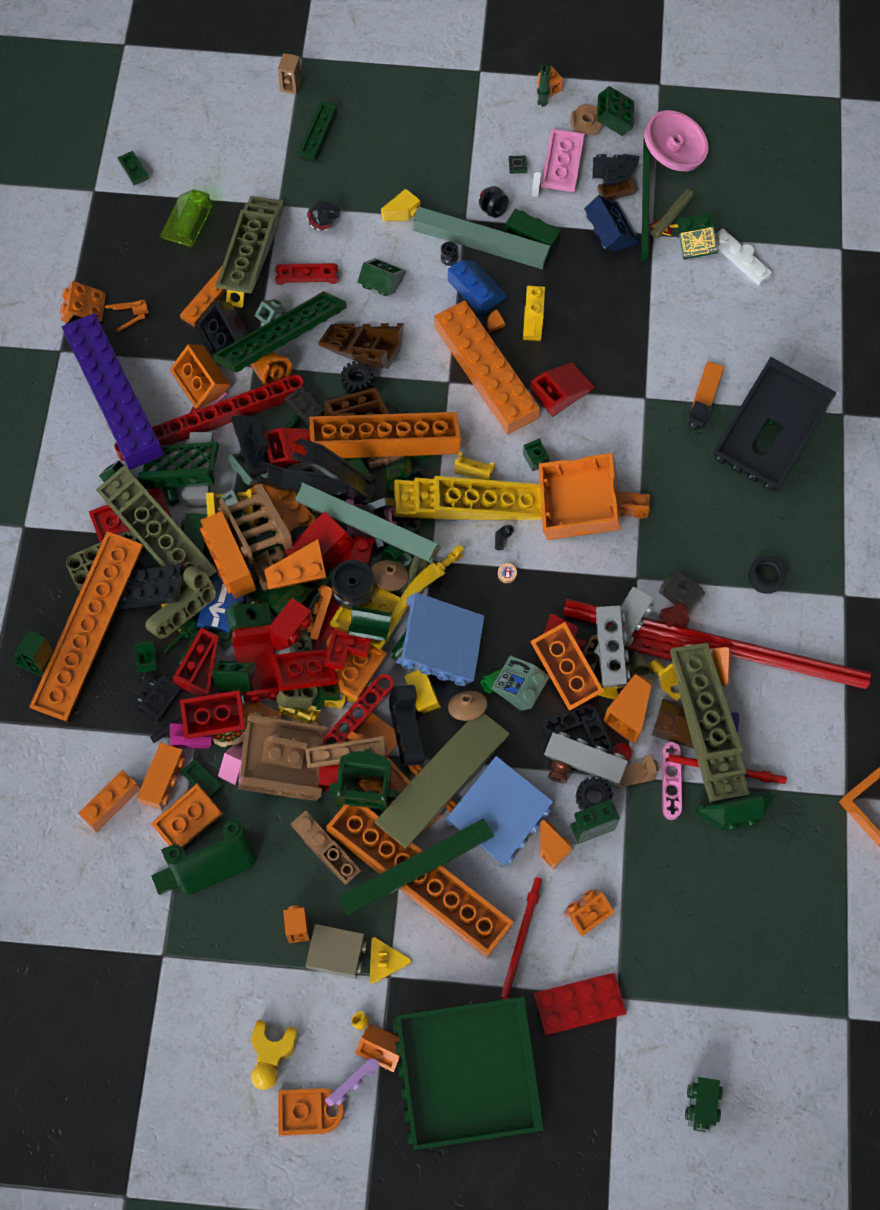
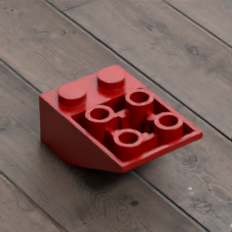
(560, 388)
(282, 445)

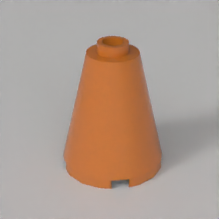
(272, 368)

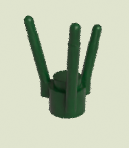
(188, 629)

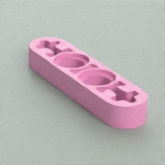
(668, 780)

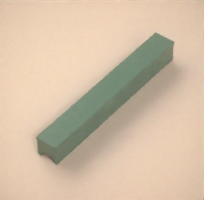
(480, 237)
(368, 523)

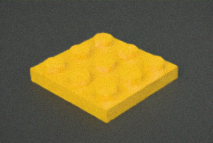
(382, 601)

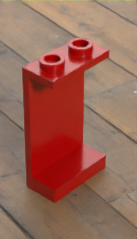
(255, 646)

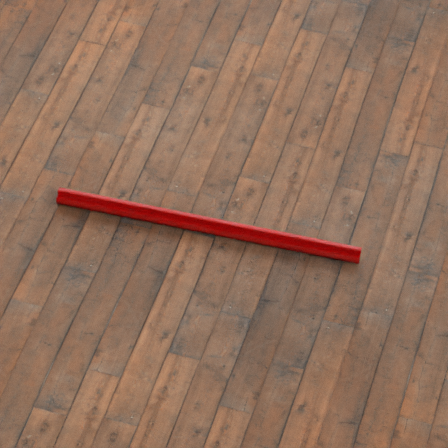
(738, 648)

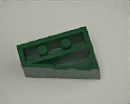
(33, 653)

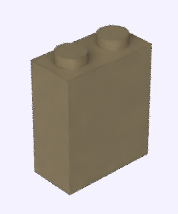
(336, 951)

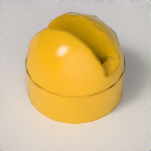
(360, 1020)

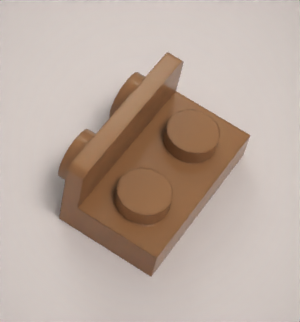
(283, 752)

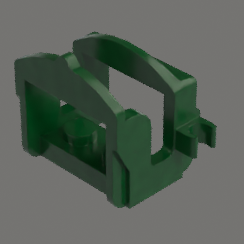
(363, 766)

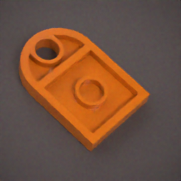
(306, 1112)

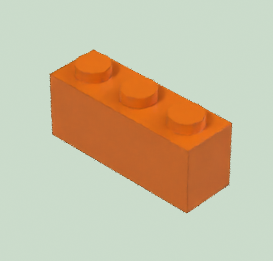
(161, 776)
(109, 801)

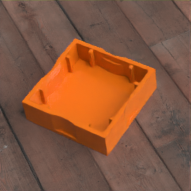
(579, 496)

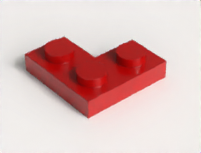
(342, 645)

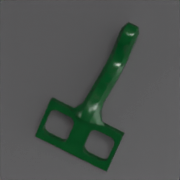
(405, 471)

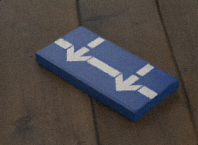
(214, 614)

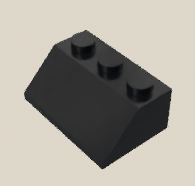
(221, 326)

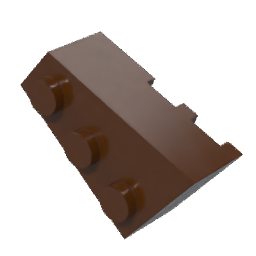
(360, 403)

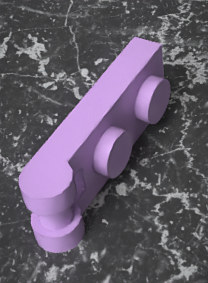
(353, 1082)

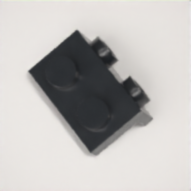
(601, 162)

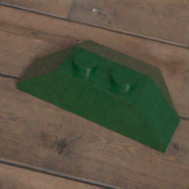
(737, 812)

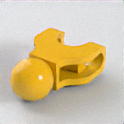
(270, 1054)

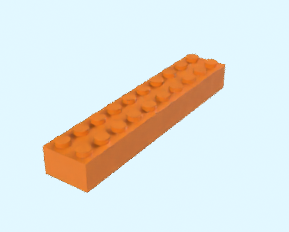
(436, 892)

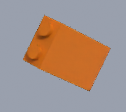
(629, 709)

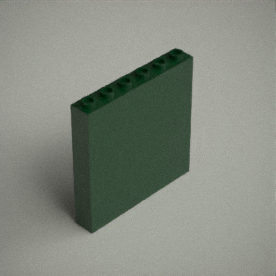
(467, 1072)

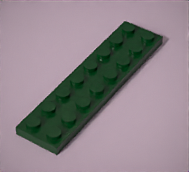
(279, 331)

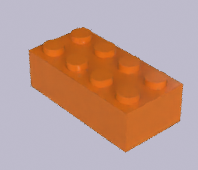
(227, 555)
(567, 666)

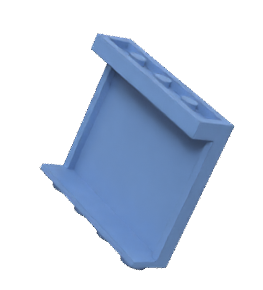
(441, 639)
(507, 805)

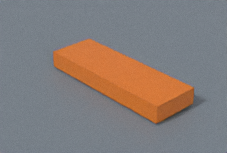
(709, 383)

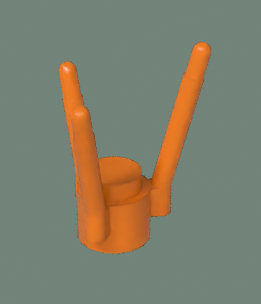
(138, 307)

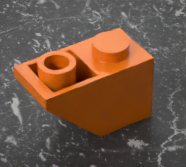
(552, 846)

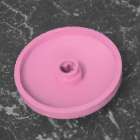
(676, 140)

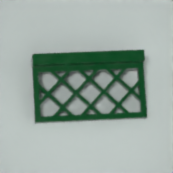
(181, 477)

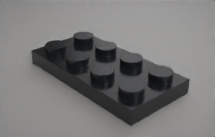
(153, 586)

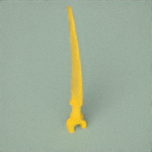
(426, 577)

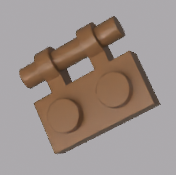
(266, 560)

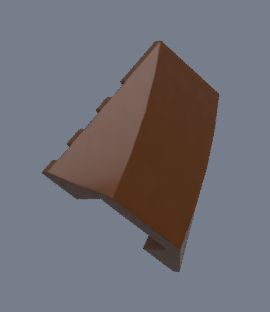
(364, 344)

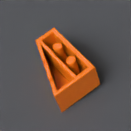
(298, 568)

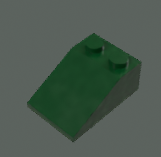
(280, 597)

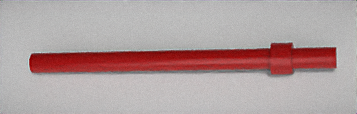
(764, 776)
(532, 899)

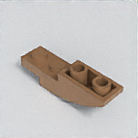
(325, 848)

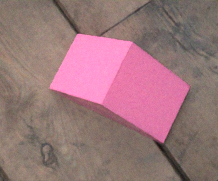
(231, 764)

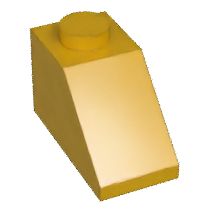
(401, 208)

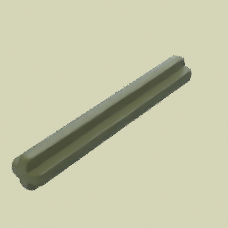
(672, 213)

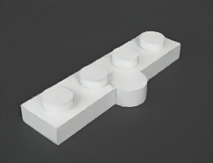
(742, 257)

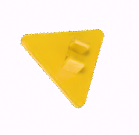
(385, 960)

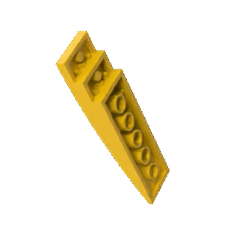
(467, 499)

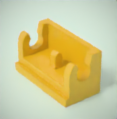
(473, 468)
(425, 694)

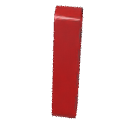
(362, 704)

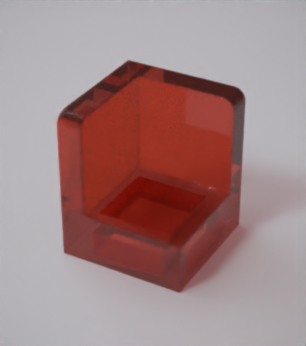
(675, 616)

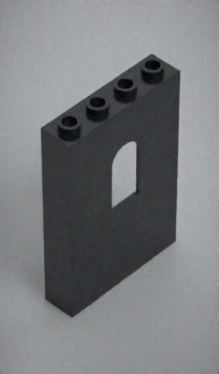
(786, 399)

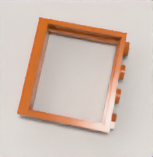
(855, 812)

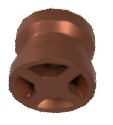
(559, 772)

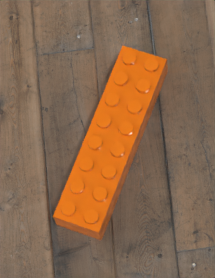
(486, 367)
(387, 434)

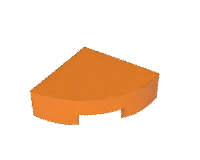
(495, 321)

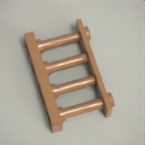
(267, 511)

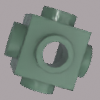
(269, 310)

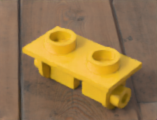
(307, 715)

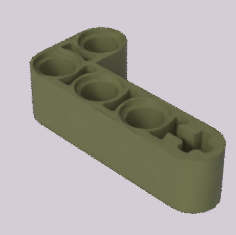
(83, 558)
(190, 602)
(297, 697)

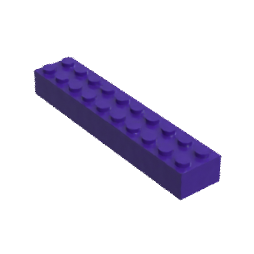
(112, 391)

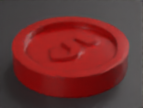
(622, 749)

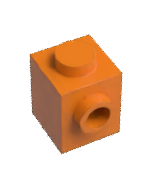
(556, 82)

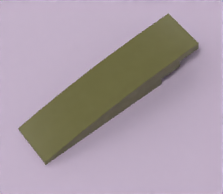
(250, 244)
(151, 523)
(710, 723)
(442, 779)

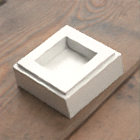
(536, 184)

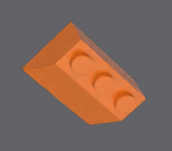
(199, 376)

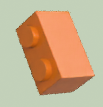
(296, 924)

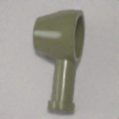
(638, 666)

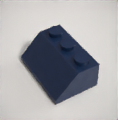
(610, 224)

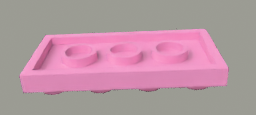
(562, 160)

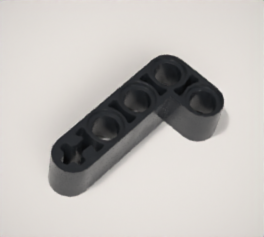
(405, 725)

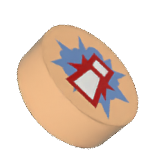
(507, 573)

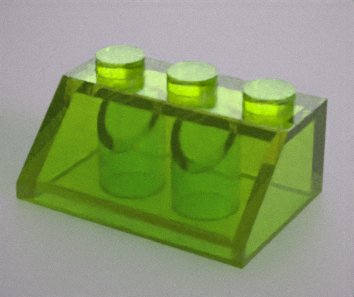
(187, 217)

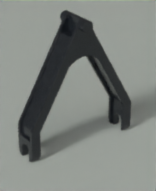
(339, 480)

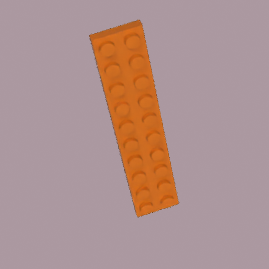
(86, 627)

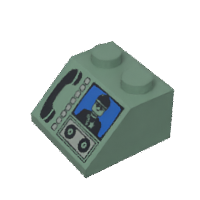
(520, 683)

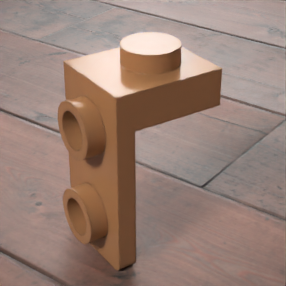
(640, 772)

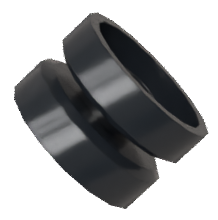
(352, 584)

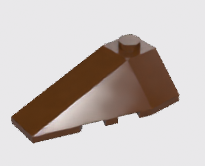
(672, 724)

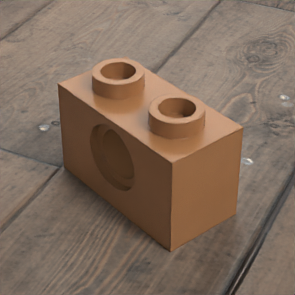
(289, 73)

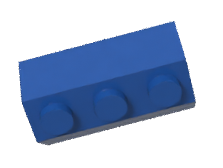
(475, 286)

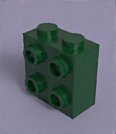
(615, 111)
(703, 1106)

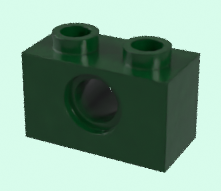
(238, 618)

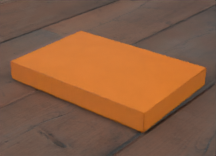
(187, 817)

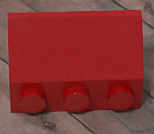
(331, 536)
(212, 714)

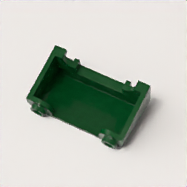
(213, 862)

